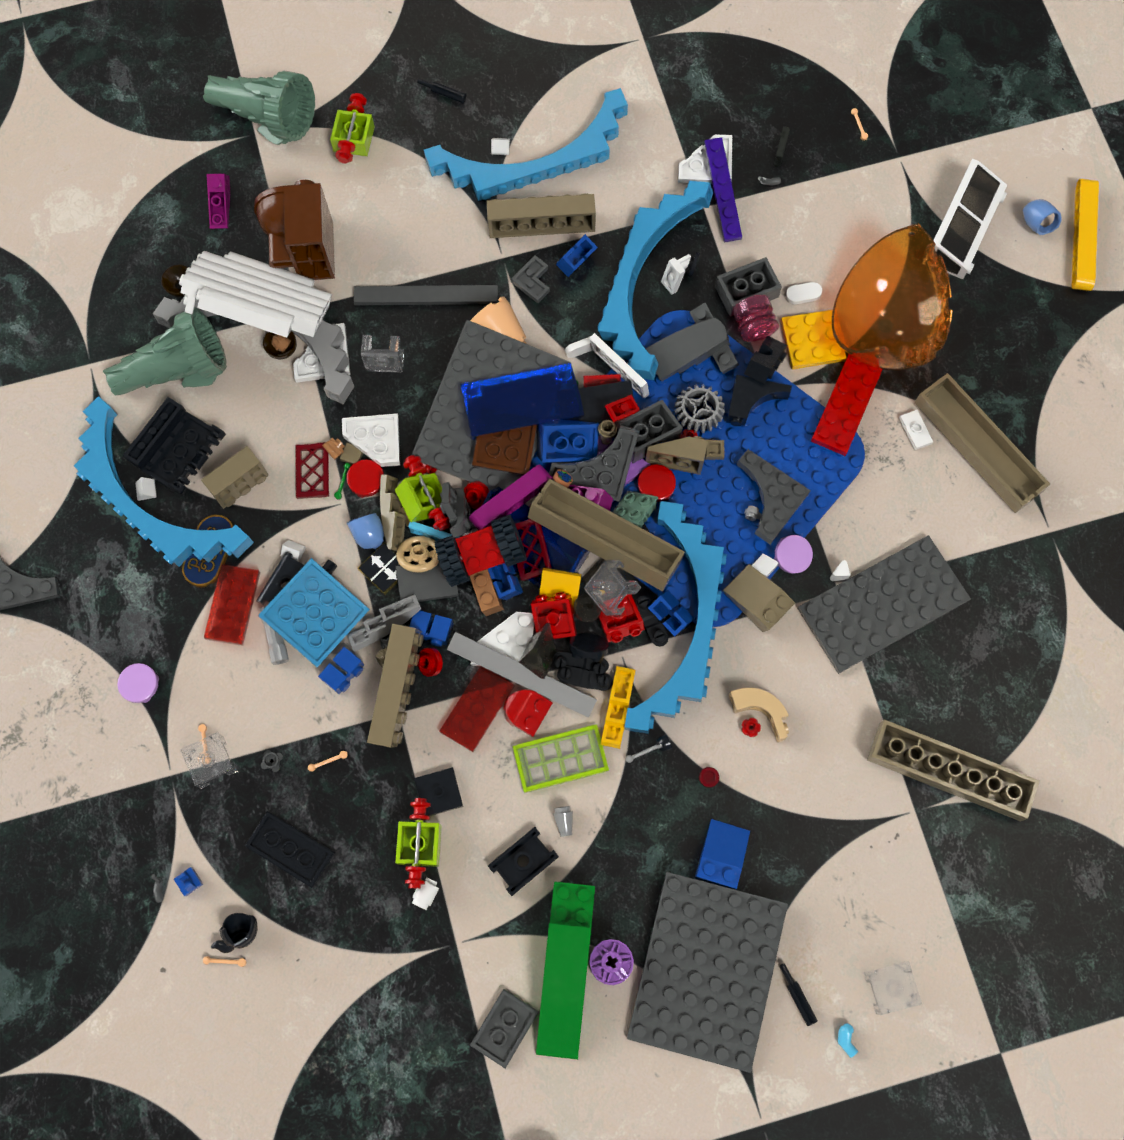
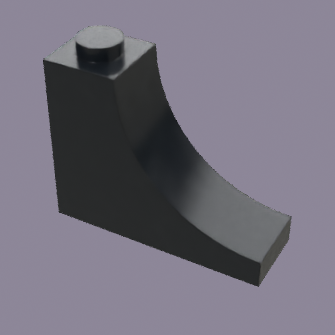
(751, 393)

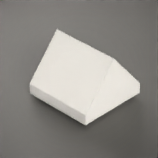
(500, 146)
(145, 489)
(294, 548)
(841, 572)

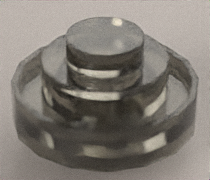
(586, 609)

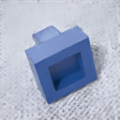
(188, 881)

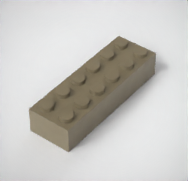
(541, 215)
(394, 686)

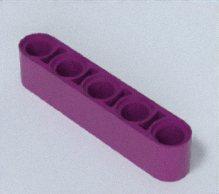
(511, 497)

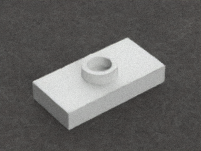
(916, 430)

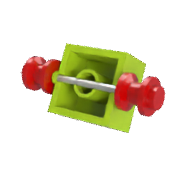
(352, 130)
(421, 494)
(418, 843)

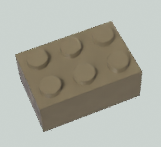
(235, 477)

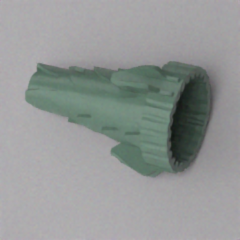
(279, 103)
(184, 351)

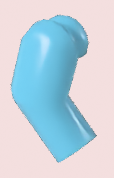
(844, 1039)

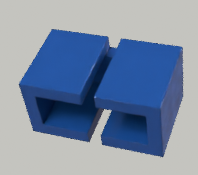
(579, 254)
(510, 584)
(668, 604)
(440, 628)
(347, 662)

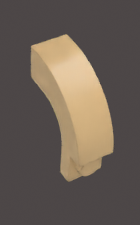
(765, 702)

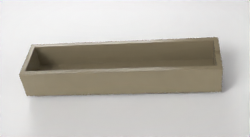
(981, 443)
(605, 534)

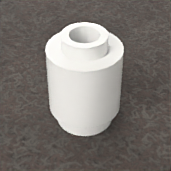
(425, 896)

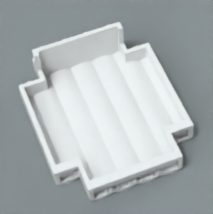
(254, 294)

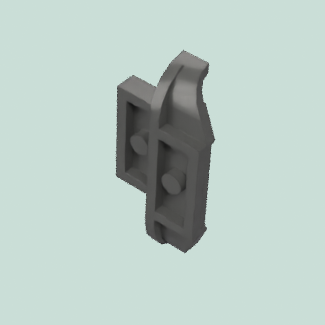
(457, 509)

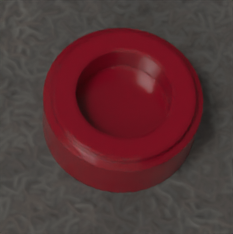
(709, 777)

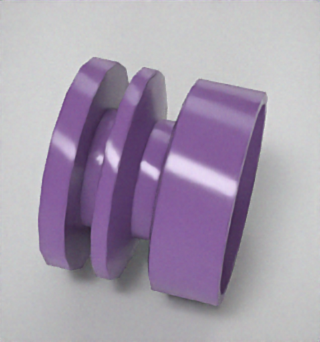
(624, 963)

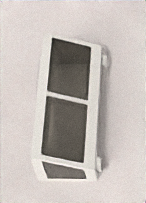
(968, 218)

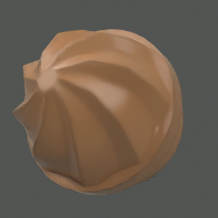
(280, 342)

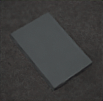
(425, 585)
(504, 1028)

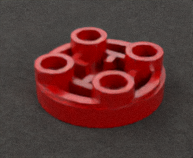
(364, 478)
(657, 481)

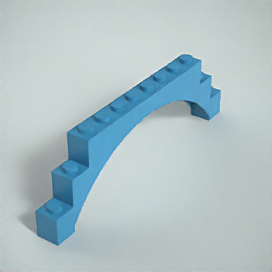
(497, 179)
(648, 229)
(173, 541)
(689, 678)

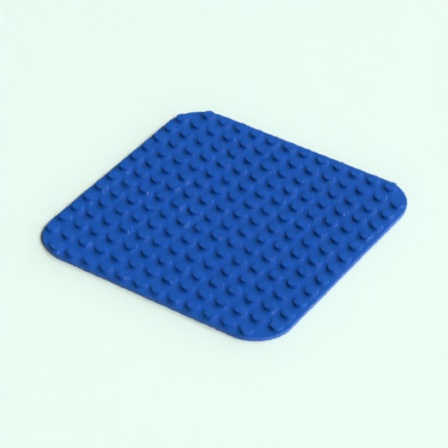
(718, 497)

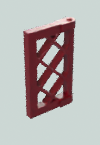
(312, 448)
(532, 574)

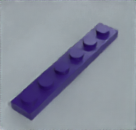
(723, 189)

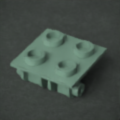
(636, 507)

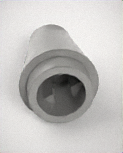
(564, 820)

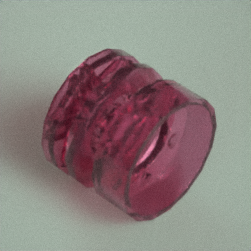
(755, 318)

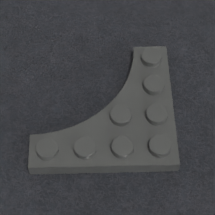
(607, 469)
(778, 494)
(23, 590)

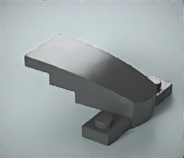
(694, 346)

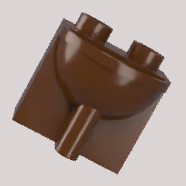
(298, 228)

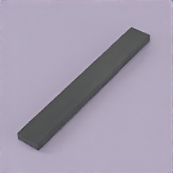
(426, 295)

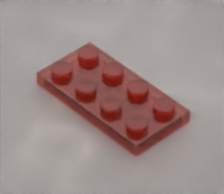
(232, 605)
(477, 708)

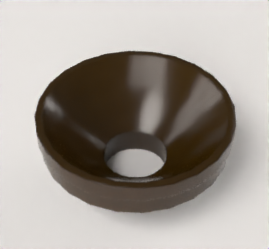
(171, 278)
(270, 350)

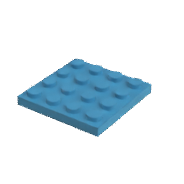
(313, 612)

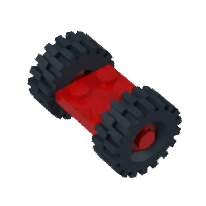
(480, 550)

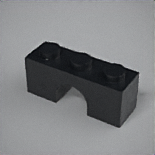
(766, 360)

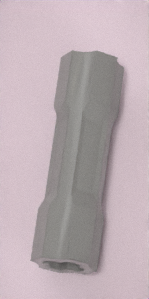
(277, 648)

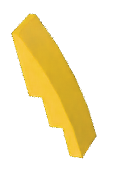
(618, 707)

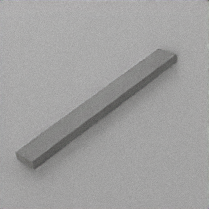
(521, 675)

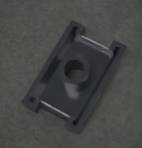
(284, 572)
(519, 876)

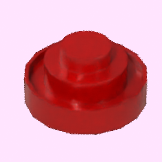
(476, 493)
(430, 662)

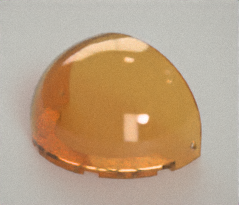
(895, 303)

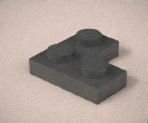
(528, 279)

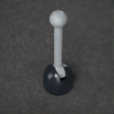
(662, 744)

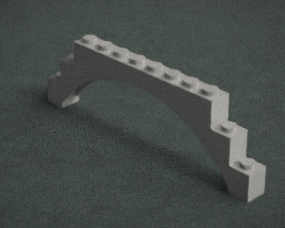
(324, 345)

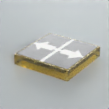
(381, 569)

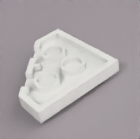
(697, 167)
(309, 367)
(375, 437)
(510, 636)

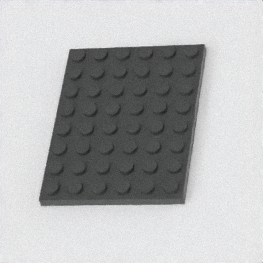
(446, 435)
(708, 972)

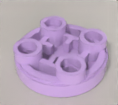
(793, 554)
(138, 683)

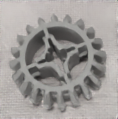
(711, 416)

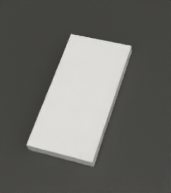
(619, 365)

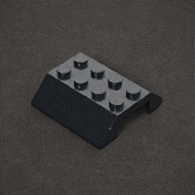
(173, 446)

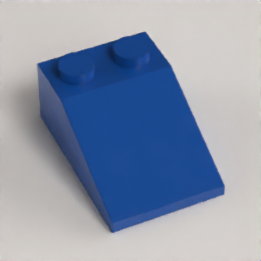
(567, 441)
(723, 854)

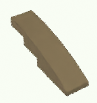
(390, 507)

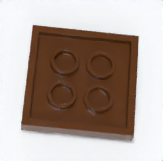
(506, 450)

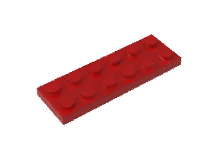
(846, 406)

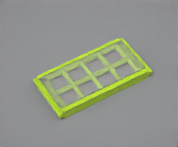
(560, 758)

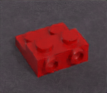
(557, 612)
(623, 625)

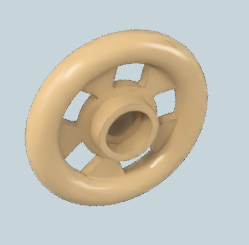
(418, 553)

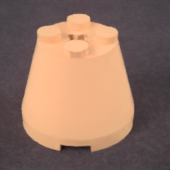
(501, 319)

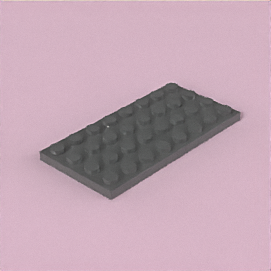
(883, 604)

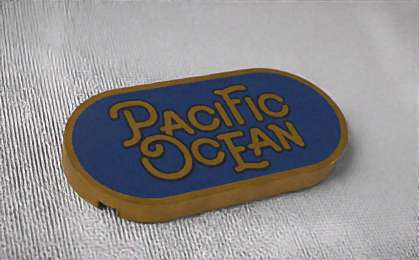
(201, 572)

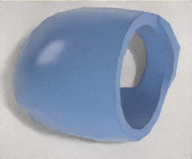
(1037, 211)
(367, 531)

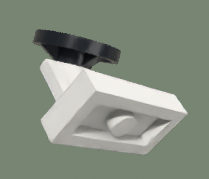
(675, 271)

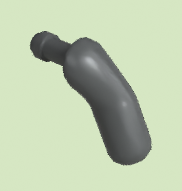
(767, 181)
(157, 888)

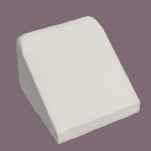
(765, 565)

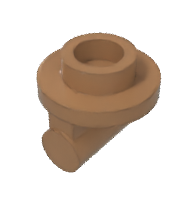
(334, 447)

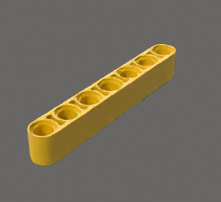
(1085, 235)

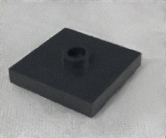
(439, 790)

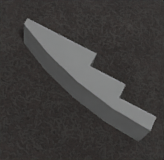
(381, 625)

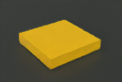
(558, 581)

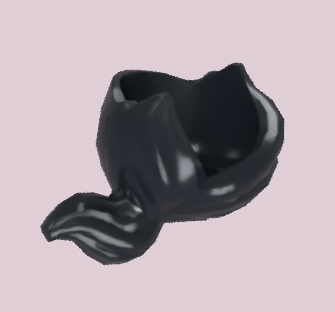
(236, 932)

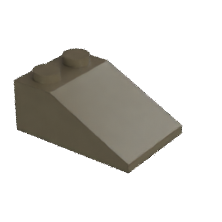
(680, 454)
(758, 598)

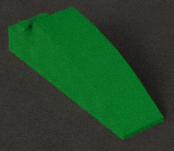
(565, 970)

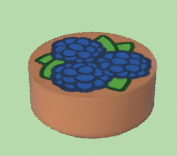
(563, 478)

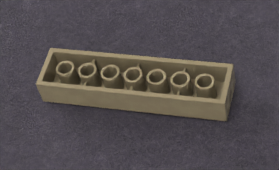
(953, 770)

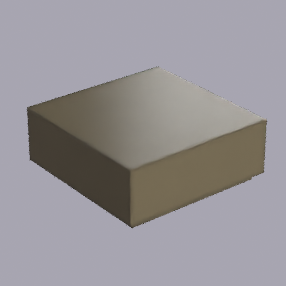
(715, 450)
(351, 454)

